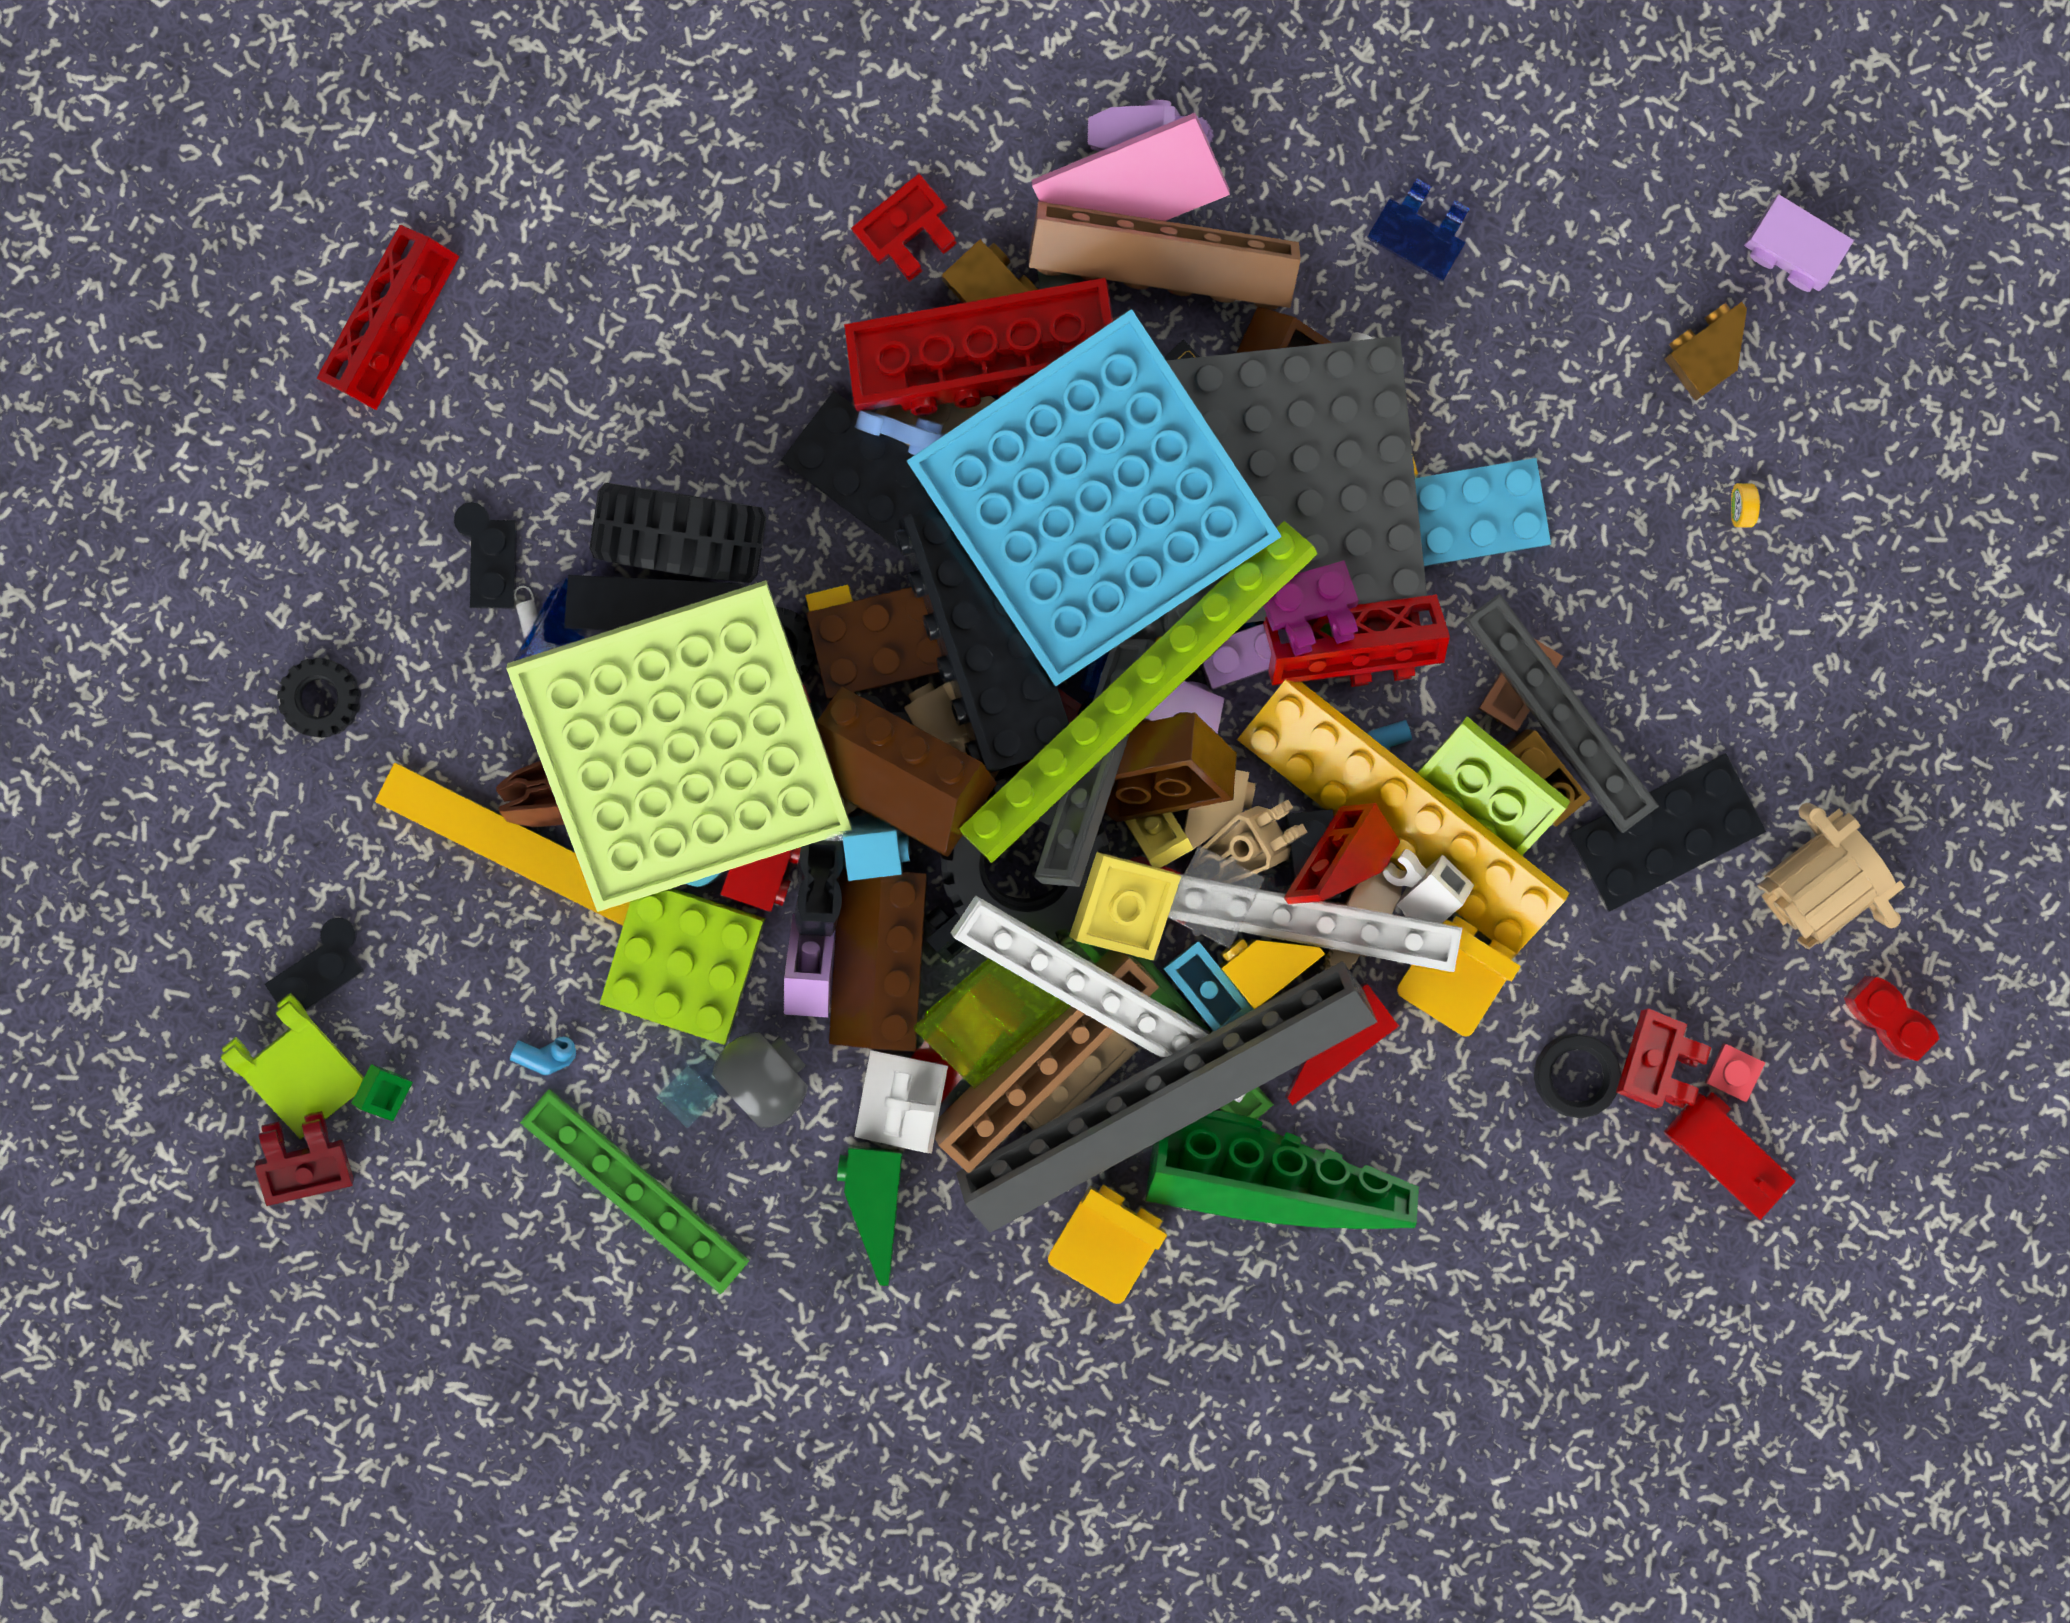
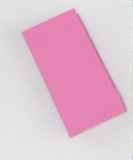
(1142, 177)

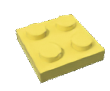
(1125, 906)

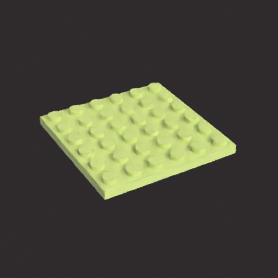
(680, 746)

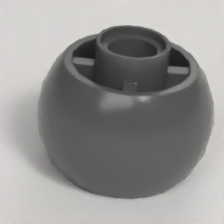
(762, 1078)

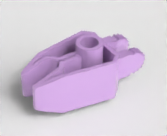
(1126, 122)

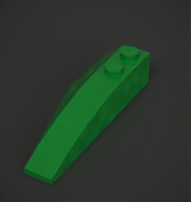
(1253, 1174)

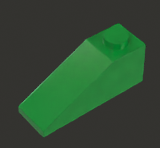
(872, 1195)

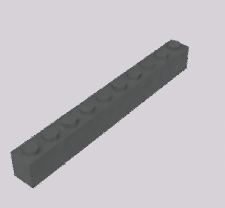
(1166, 1097)

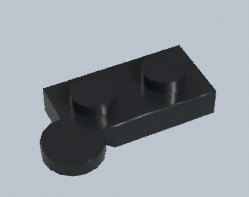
(491, 557)
(322, 969)

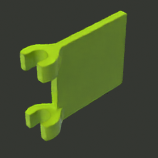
(298, 1070)

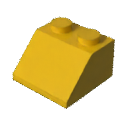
(1266, 967)

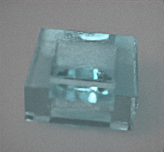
(688, 1096)

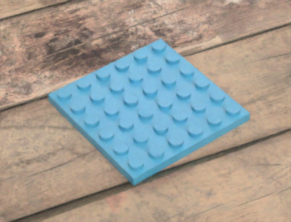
(1094, 497)

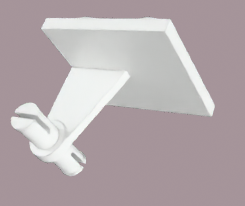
(901, 1101)

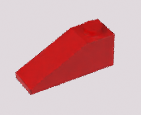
(1348, 853)
(1329, 1062)

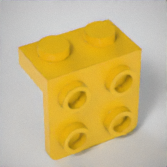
(1461, 996)
(1106, 1243)

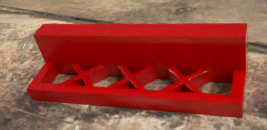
(392, 319)
(1370, 649)

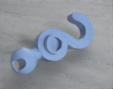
(918, 435)

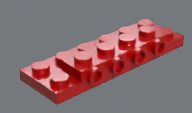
(970, 346)

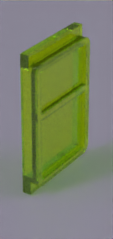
(987, 1020)

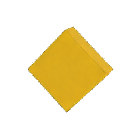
(829, 598)

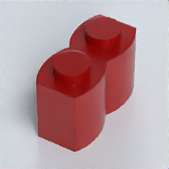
(1897, 1026)

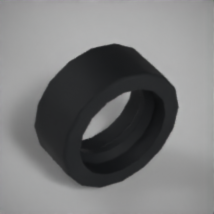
(1610, 1069)

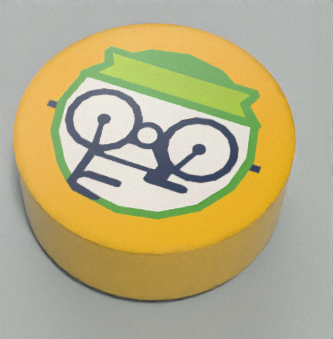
(1745, 505)

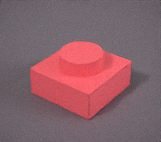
(1735, 1072)

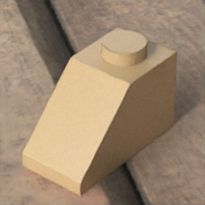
(1208, 820)

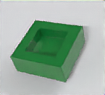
(381, 1092)

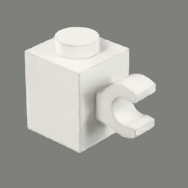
(1430, 892)

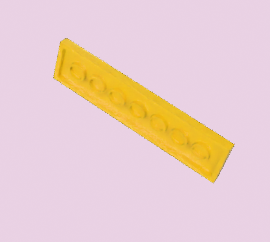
(1346, 767)

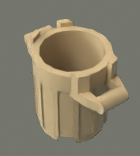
(1830, 880)

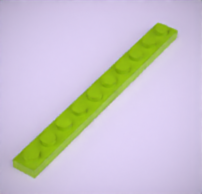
(1136, 693)

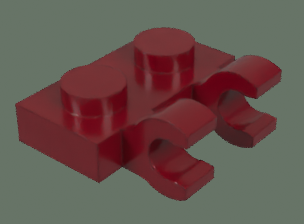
(303, 1171)

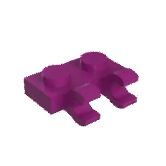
(1311, 596)

